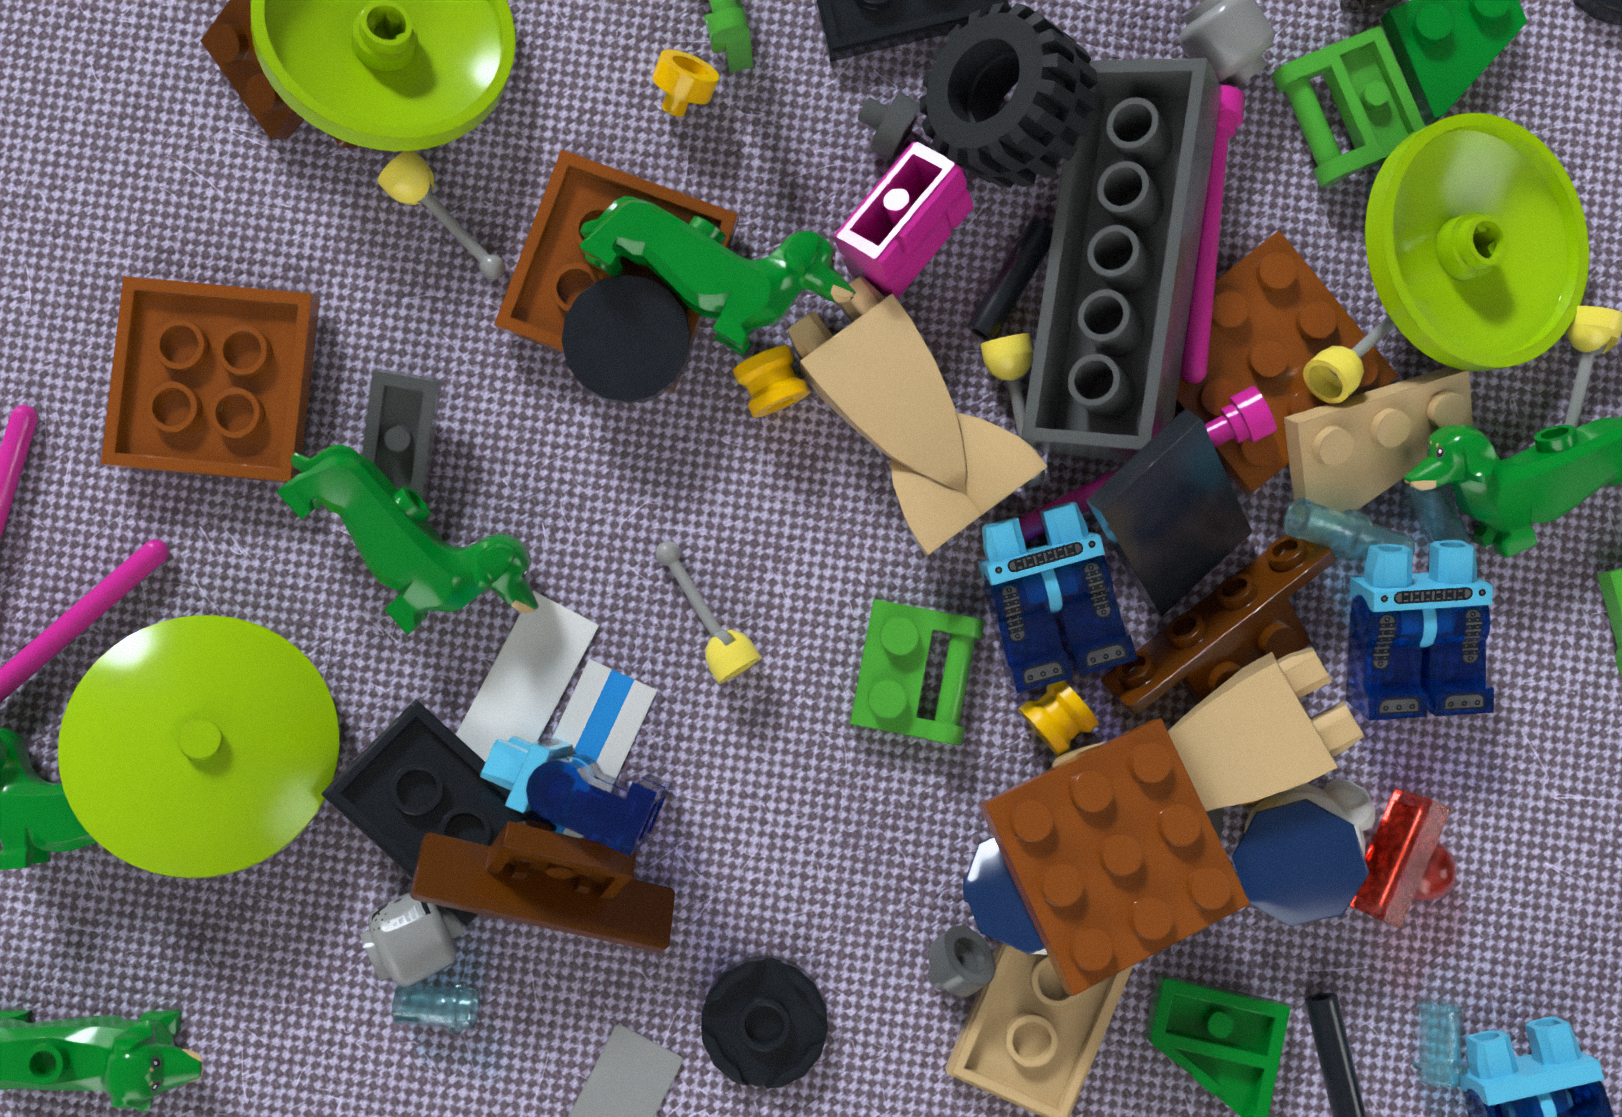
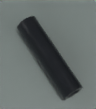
(1011, 280)
(1334, 1055)

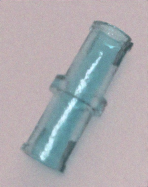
(1345, 532)

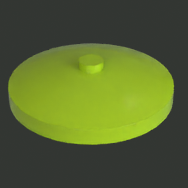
(387, 68)
(1477, 242)
(198, 746)

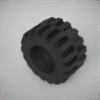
(1040, 117)

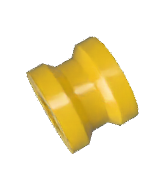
(770, 381)
(1058, 716)

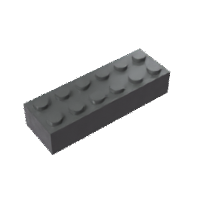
(1123, 261)

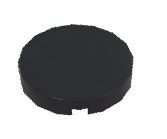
(626, 339)
(764, 1022)

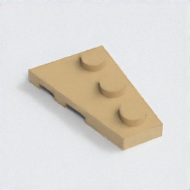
(1369, 441)

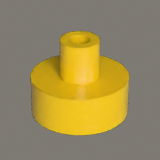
(684, 80)

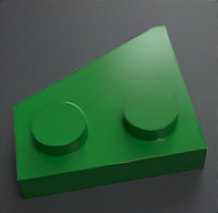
(1448, 45)
(1221, 1039)

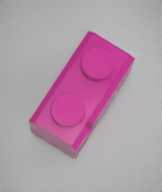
(904, 219)

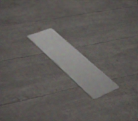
(627, 1078)

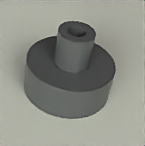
(891, 124)
(960, 962)

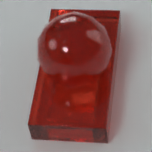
(1406, 859)

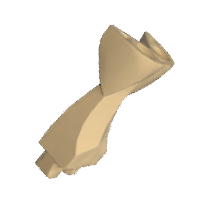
(892, 393)
(1256, 733)

